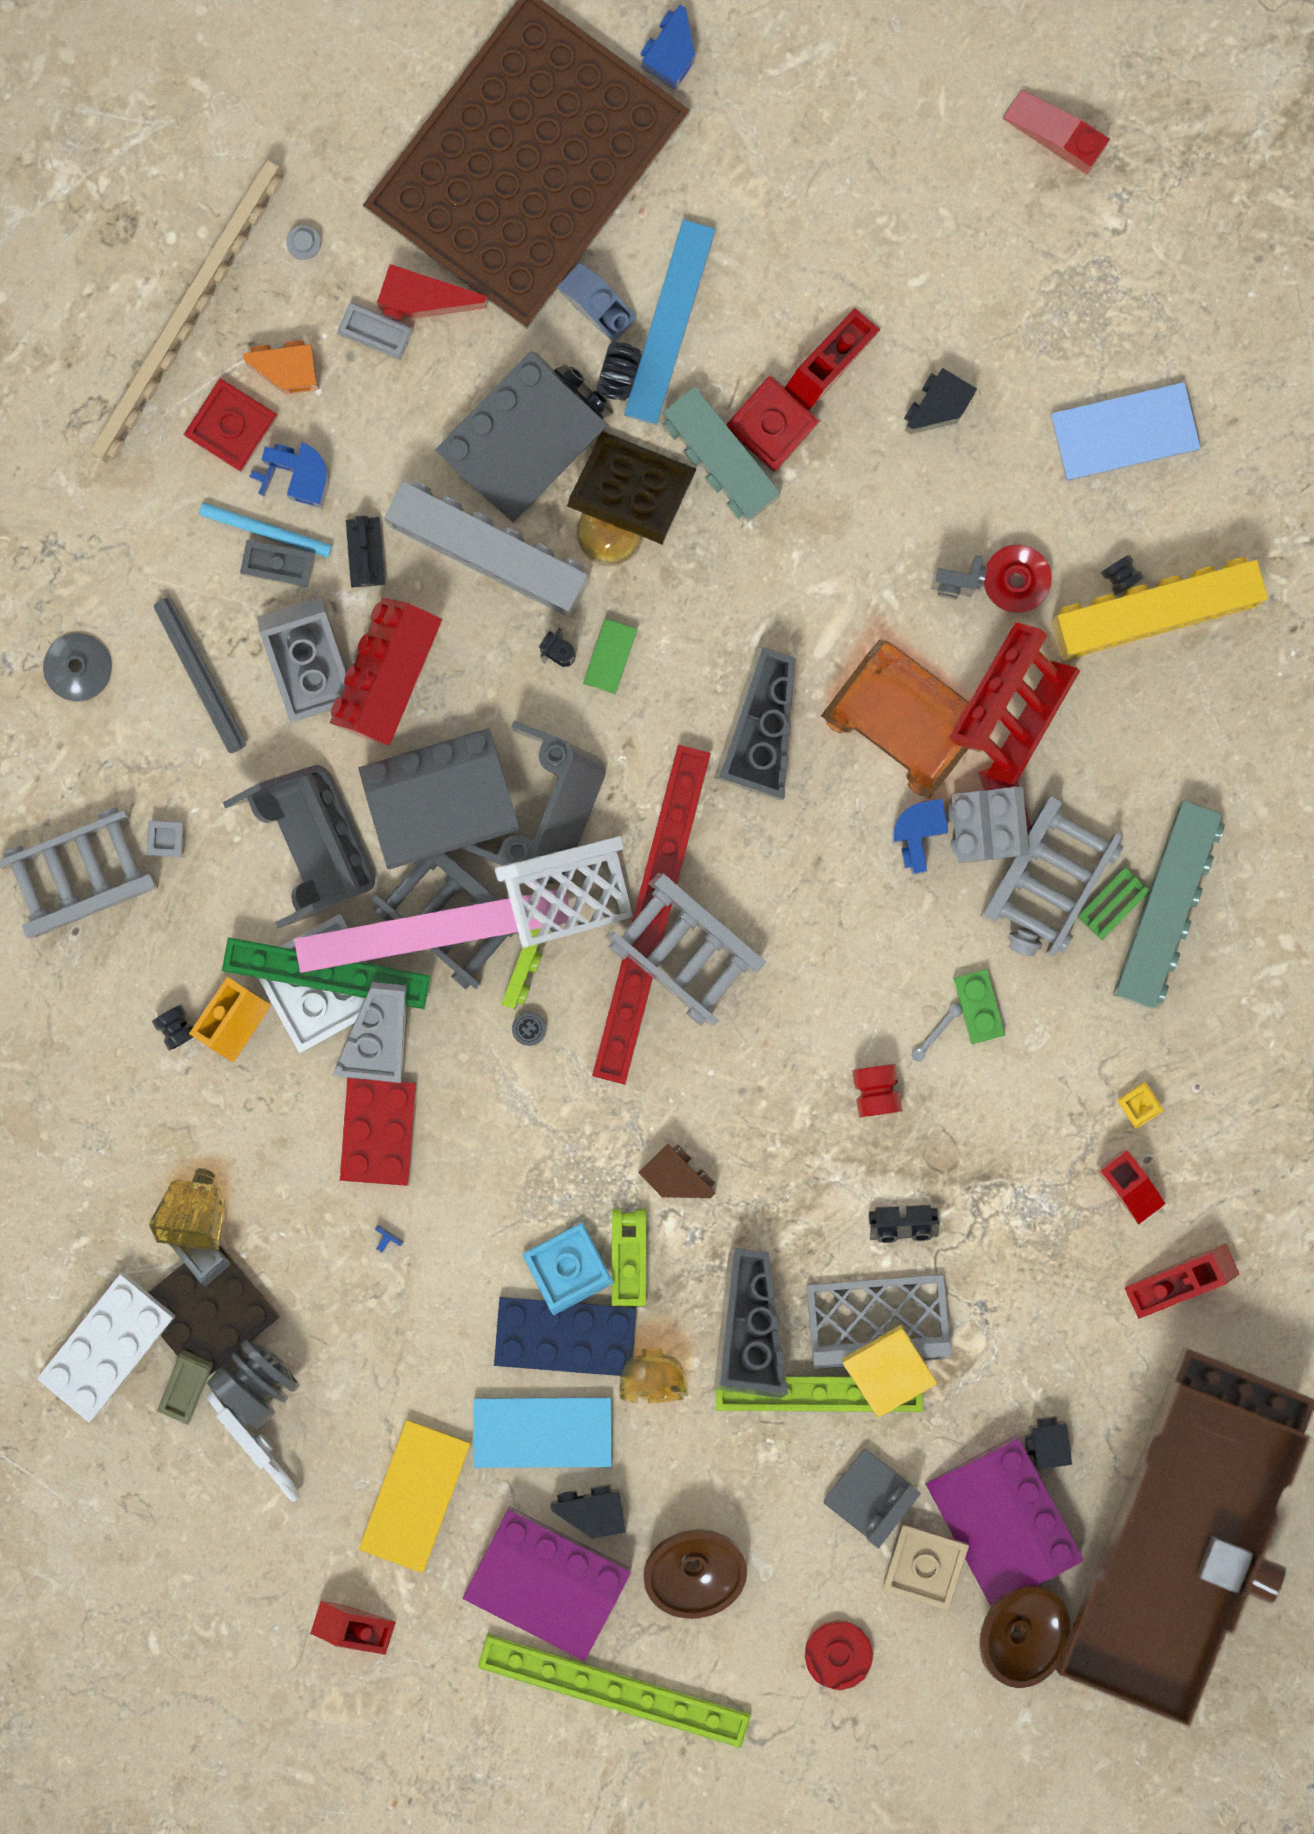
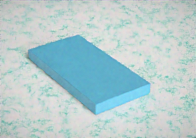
(542, 1432)

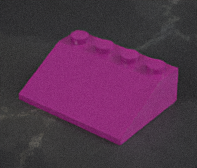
(1006, 1519)
(547, 1583)

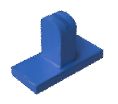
(265, 480)
(387, 1237)

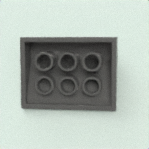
(522, 436)
(438, 798)

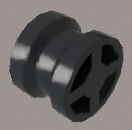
(1122, 574)

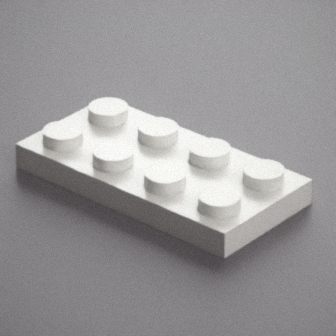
(106, 1347)

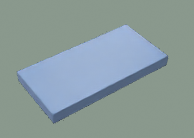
(1125, 431)

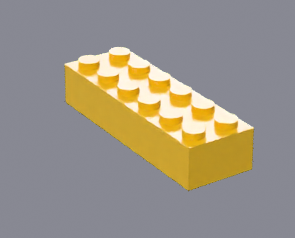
(1159, 610)

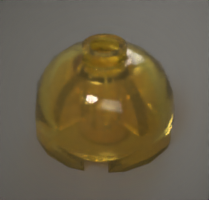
(605, 542)
(653, 1378)

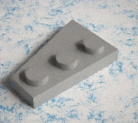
(377, 1036)

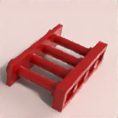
(994, 694)

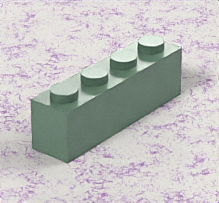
(720, 454)

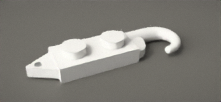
(255, 1446)

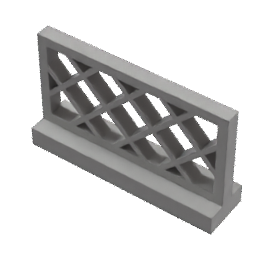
(929, 1348)

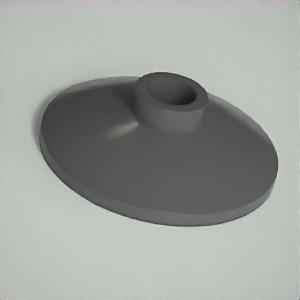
(94, 672)

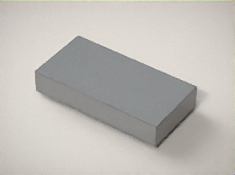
(375, 331)

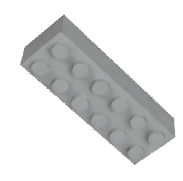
(487, 549)

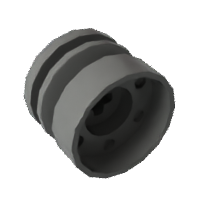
(253, 1383)

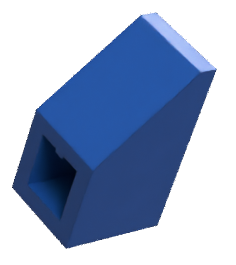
(672, 52)

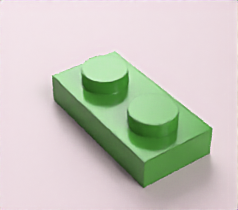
(979, 1006)

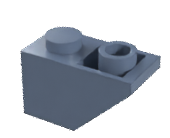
(596, 302)

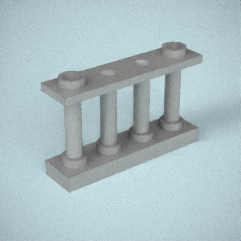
(1019, 877)
(103, 894)
(690, 916)

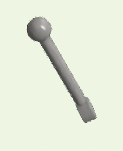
(918, 1054)

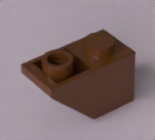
(674, 1178)

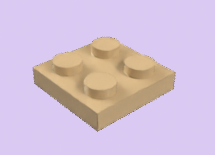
(925, 1567)

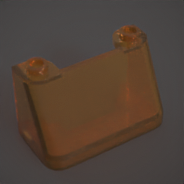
(902, 713)

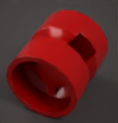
(877, 1090)

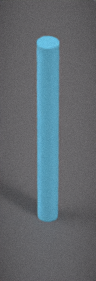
(265, 530)

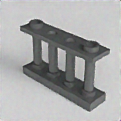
(455, 881)

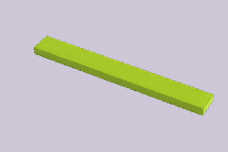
(614, 1690)

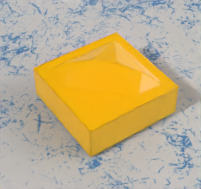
(1141, 1105)

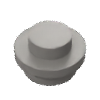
(303, 242)
(1024, 942)

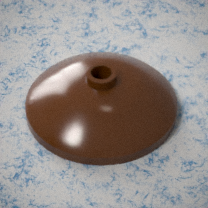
(698, 1586)
(1037, 1639)

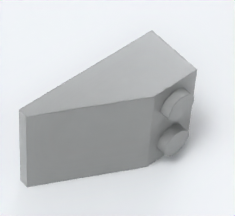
(304, 657)

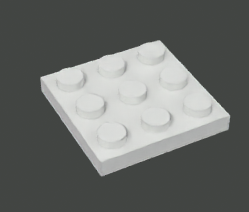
(308, 1012)

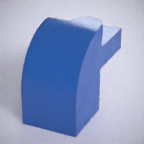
(309, 475)
(915, 823)

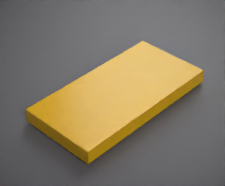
(414, 1496)

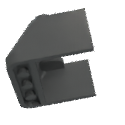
(569, 805)
(317, 836)

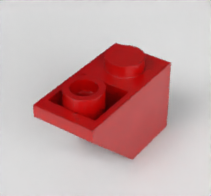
(1131, 1186)

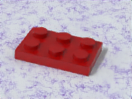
(377, 1132)

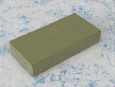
(185, 1387)

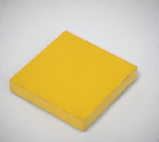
(889, 1371)

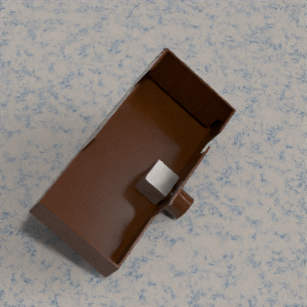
(1189, 1537)

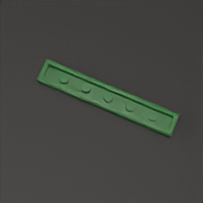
(350, 979)

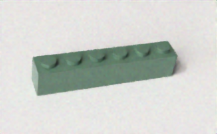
(1168, 904)

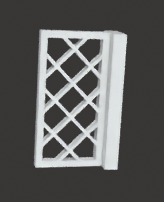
(553, 865)

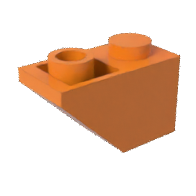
(286, 368)

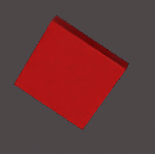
(773, 423)
(230, 425)

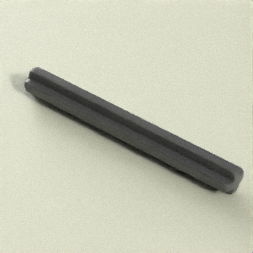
(199, 675)

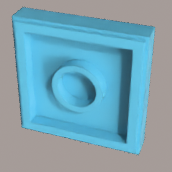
(568, 1268)

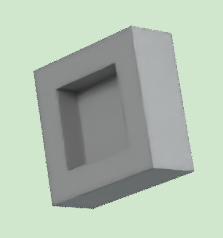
(165, 839)

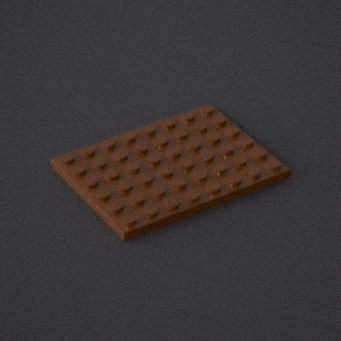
(526, 159)

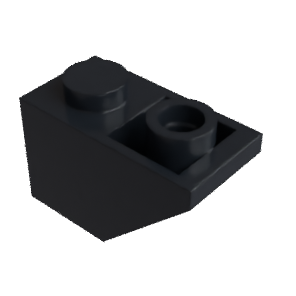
(942, 405)
(594, 1513)

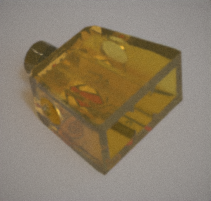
(190, 1213)

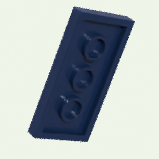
(574, 1340)

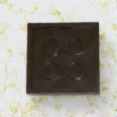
(631, 487)
(214, 1317)

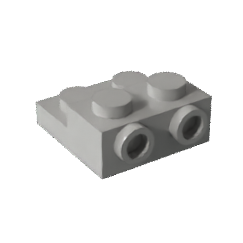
(989, 825)

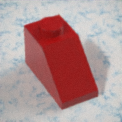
(352, 1628)

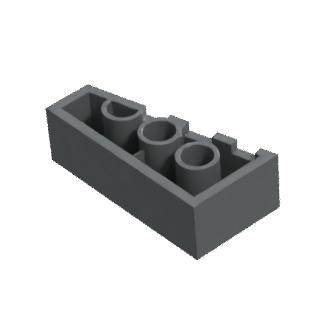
(759, 733)
(749, 1336)

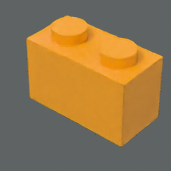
(230, 1019)

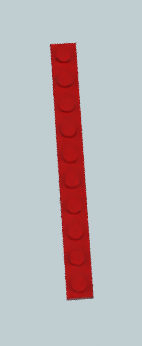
(666, 858)

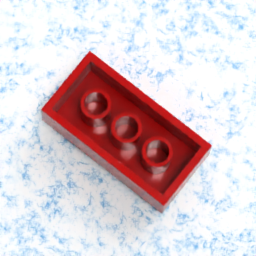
(385, 670)

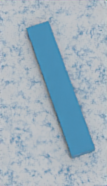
(669, 322)

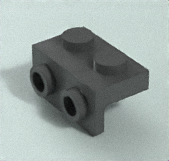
(953, 584)

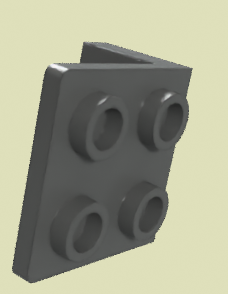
(871, 1497)

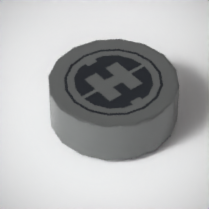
(529, 1028)

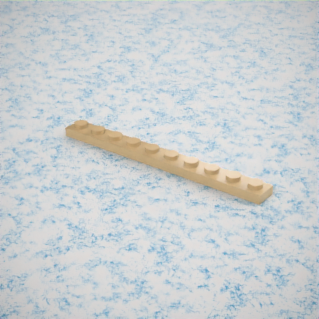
(195, 300)

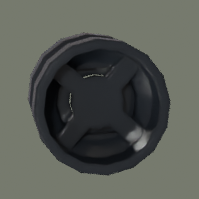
(174, 1027)

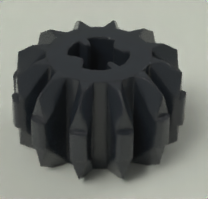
(618, 371)

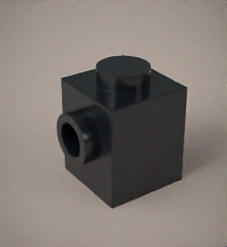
(1049, 1443)

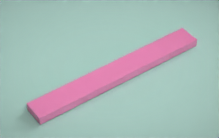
(415, 933)

